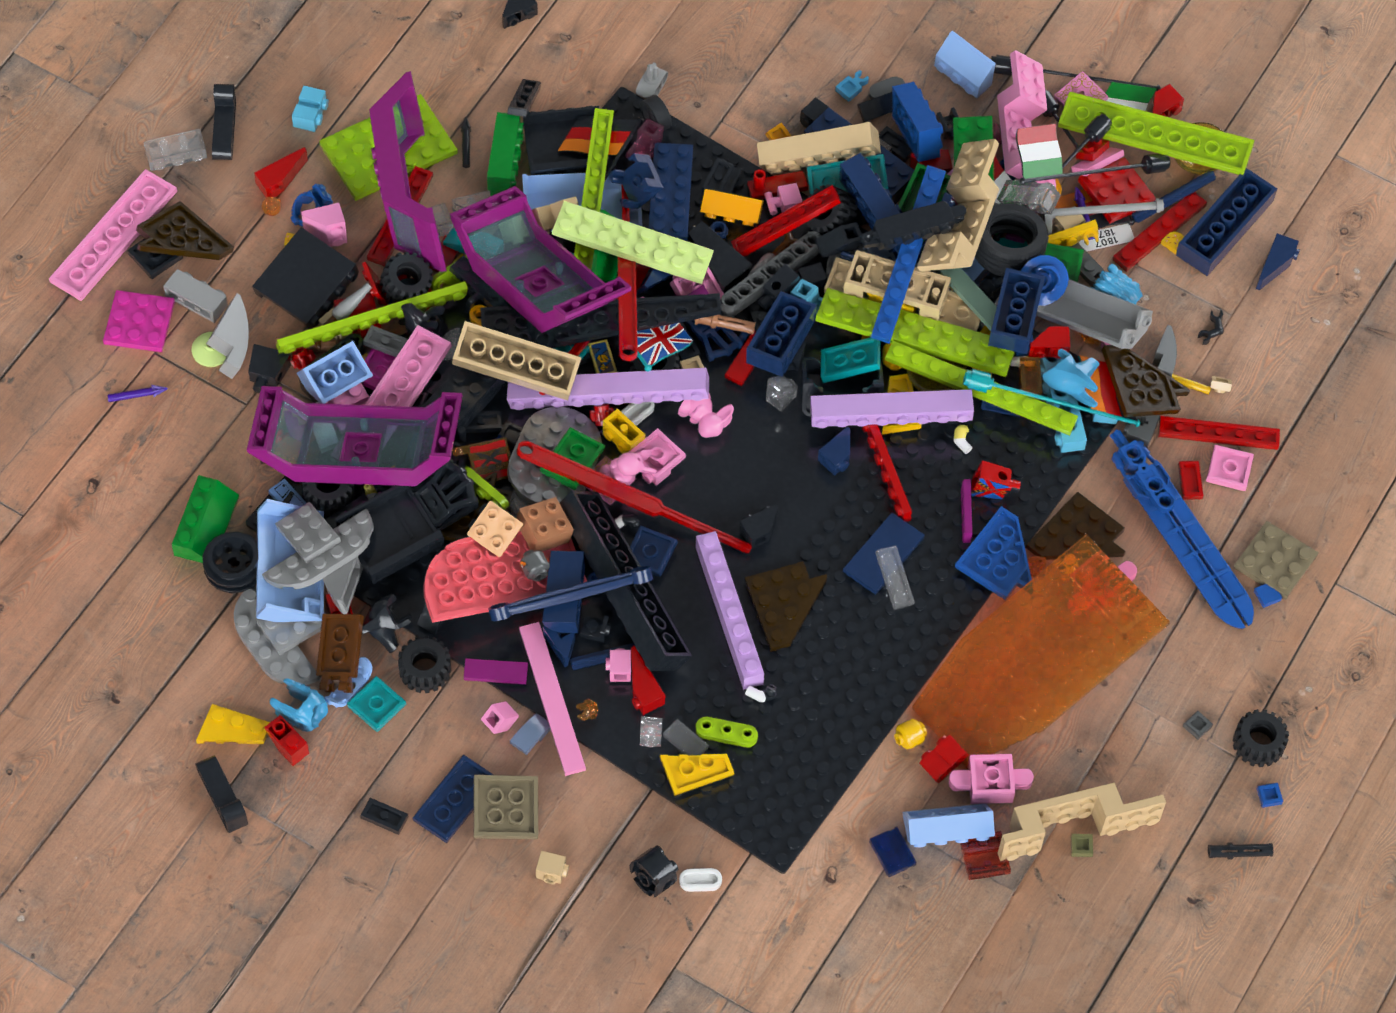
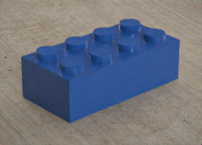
(916, 121)

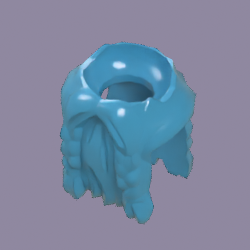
(1118, 285)
(303, 717)

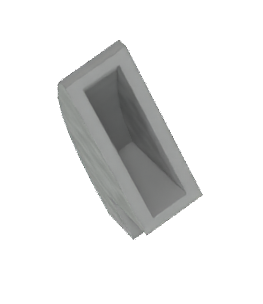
(231, 337)
(343, 583)

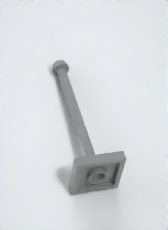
(1158, 205)

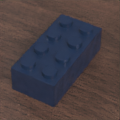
(1016, 311)
(781, 334)

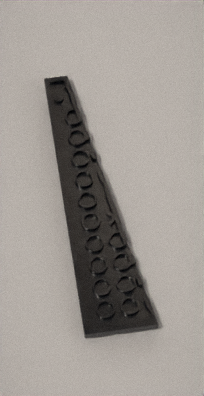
(604, 320)

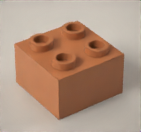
(545, 525)

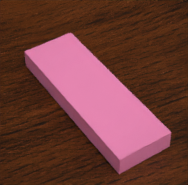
(1109, 156)

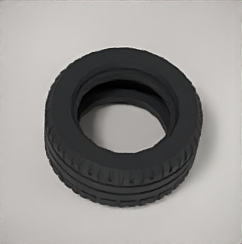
(1014, 220)

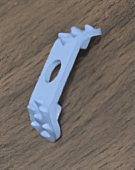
(339, 698)

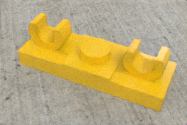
(1074, 234)

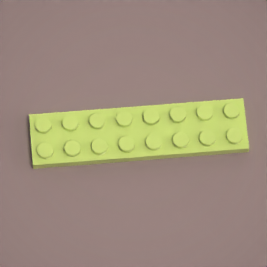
(632, 242)

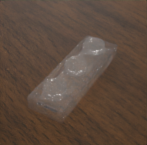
(895, 577)

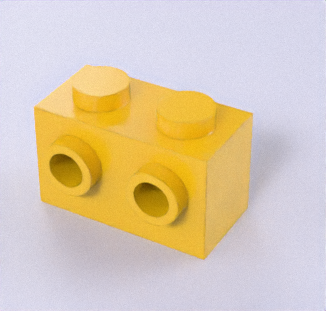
(622, 431)

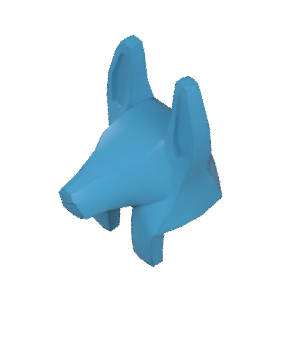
(1073, 377)

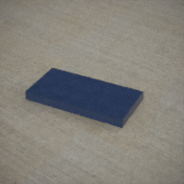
(865, 566)
(451, 800)

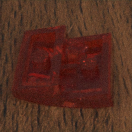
(982, 858)

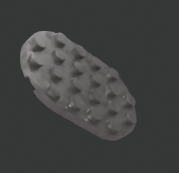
(546, 430)

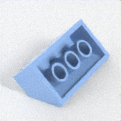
(949, 824)

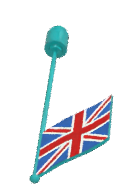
(660, 343)

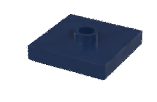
(653, 549)

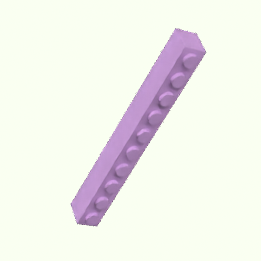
(619, 389)

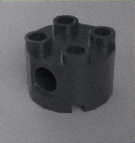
(654, 871)

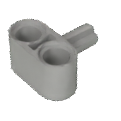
(651, 81)

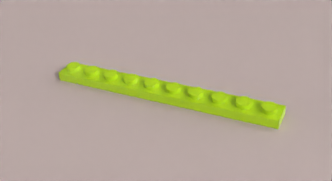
(595, 173)
(365, 320)
(953, 377)

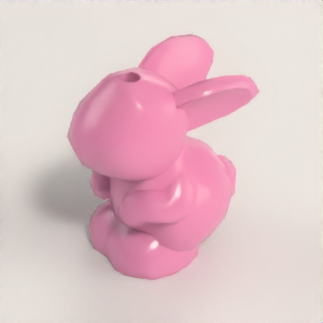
(710, 423)
(627, 466)

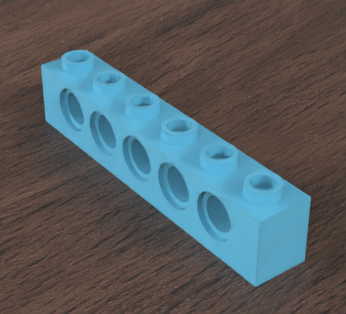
(1077, 439)

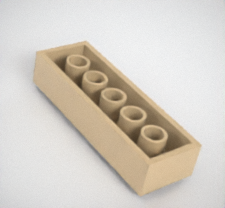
(818, 148)
(516, 360)

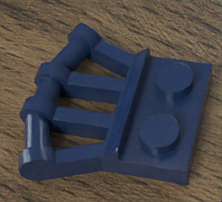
(704, 331)

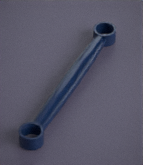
(505, 610)

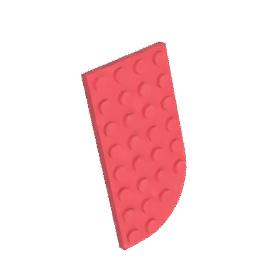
(471, 578)

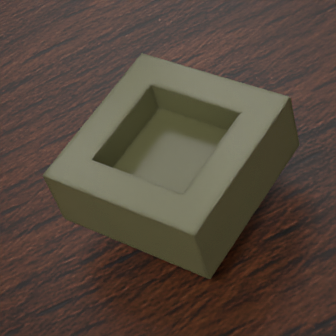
(1081, 845)

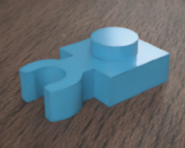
(851, 87)

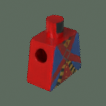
(993, 481)

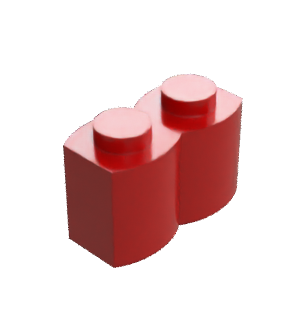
(943, 758)

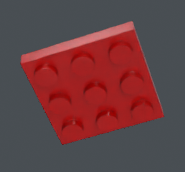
(1116, 188)

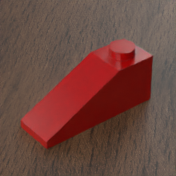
(277, 176)
(646, 690)

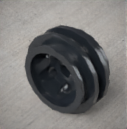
(222, 575)

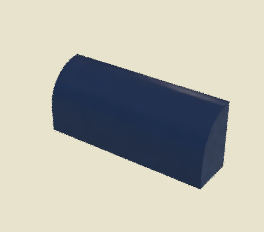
(564, 571)

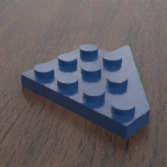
(998, 556)

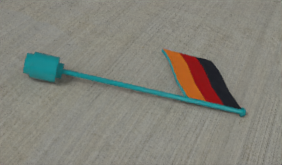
(1105, 395)

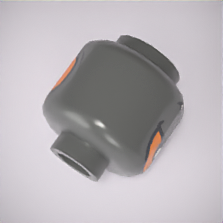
(534, 565)

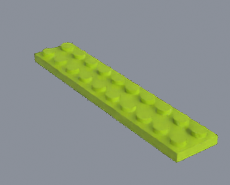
(1160, 134)
(916, 332)

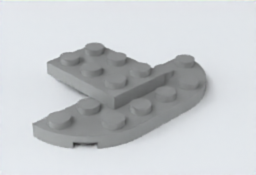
(317, 546)
(275, 642)

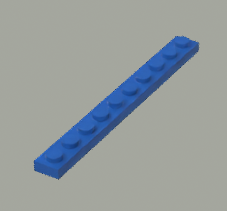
(905, 262)

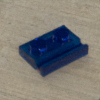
(892, 852)

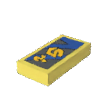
(602, 357)

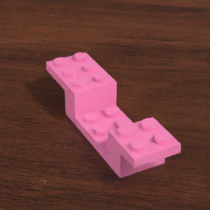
(1019, 106)

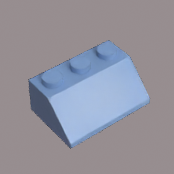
(965, 65)
(335, 373)

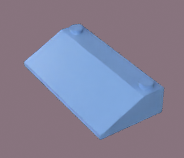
(551, 188)
(286, 603)

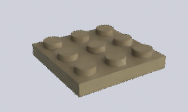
(1276, 559)
(505, 807)

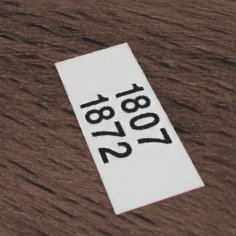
(1110, 237)

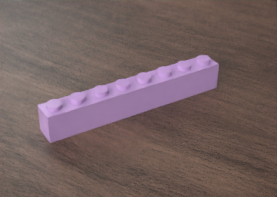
(891, 408)
(729, 610)

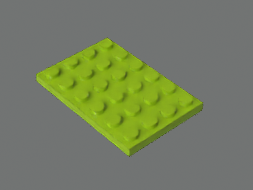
(353, 159)

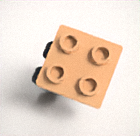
(494, 528)

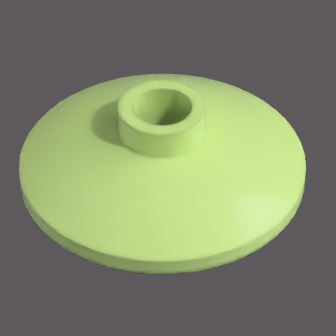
(206, 355)

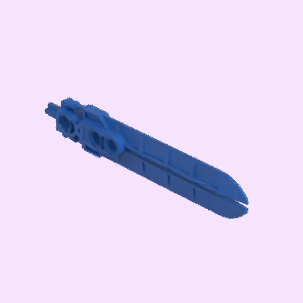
(1154, 475)

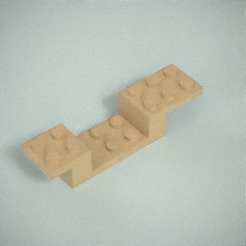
(977, 192)
(925, 291)
(1101, 801)

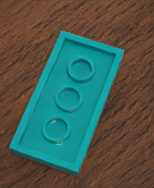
(829, 173)

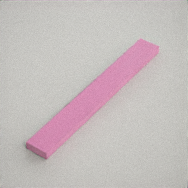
(552, 699)

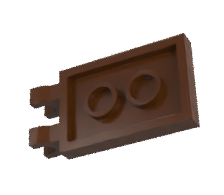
(339, 651)

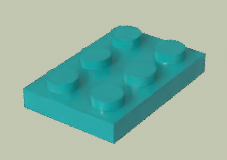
(850, 359)

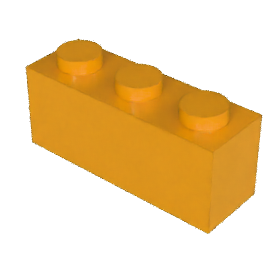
(731, 207)

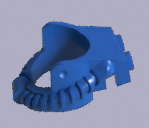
(317, 194)

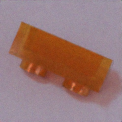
(1030, 375)

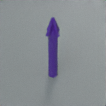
(1079, 198)
(153, 390)

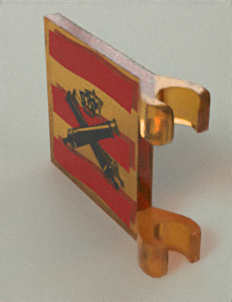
(487, 457)

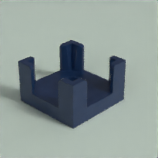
(639, 181)

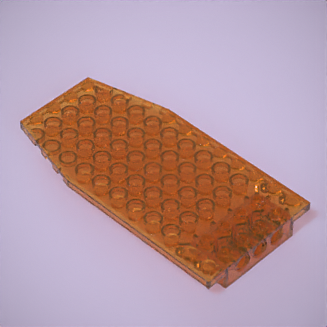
(1039, 652)

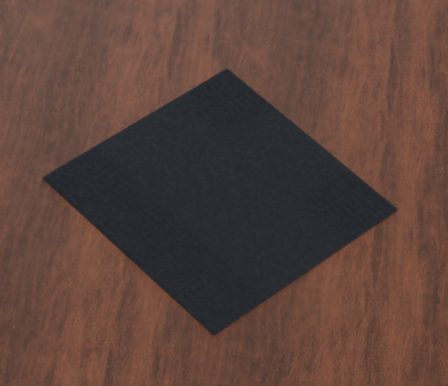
(854, 655)

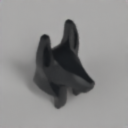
(429, 320)
(383, 621)

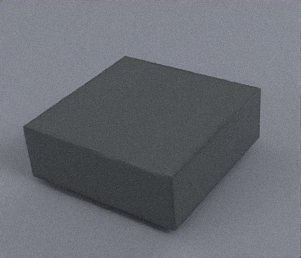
(1197, 725)

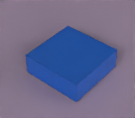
(1267, 595)
(1269, 795)

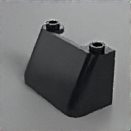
(813, 385)

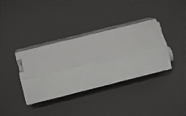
(1098, 315)

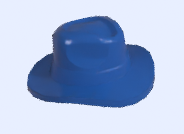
(1055, 277)

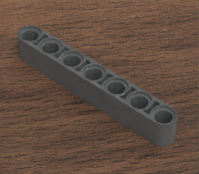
(752, 287)

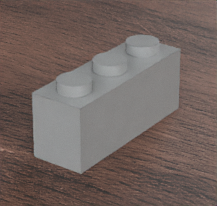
(196, 295)

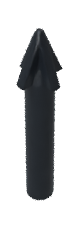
(465, 129)

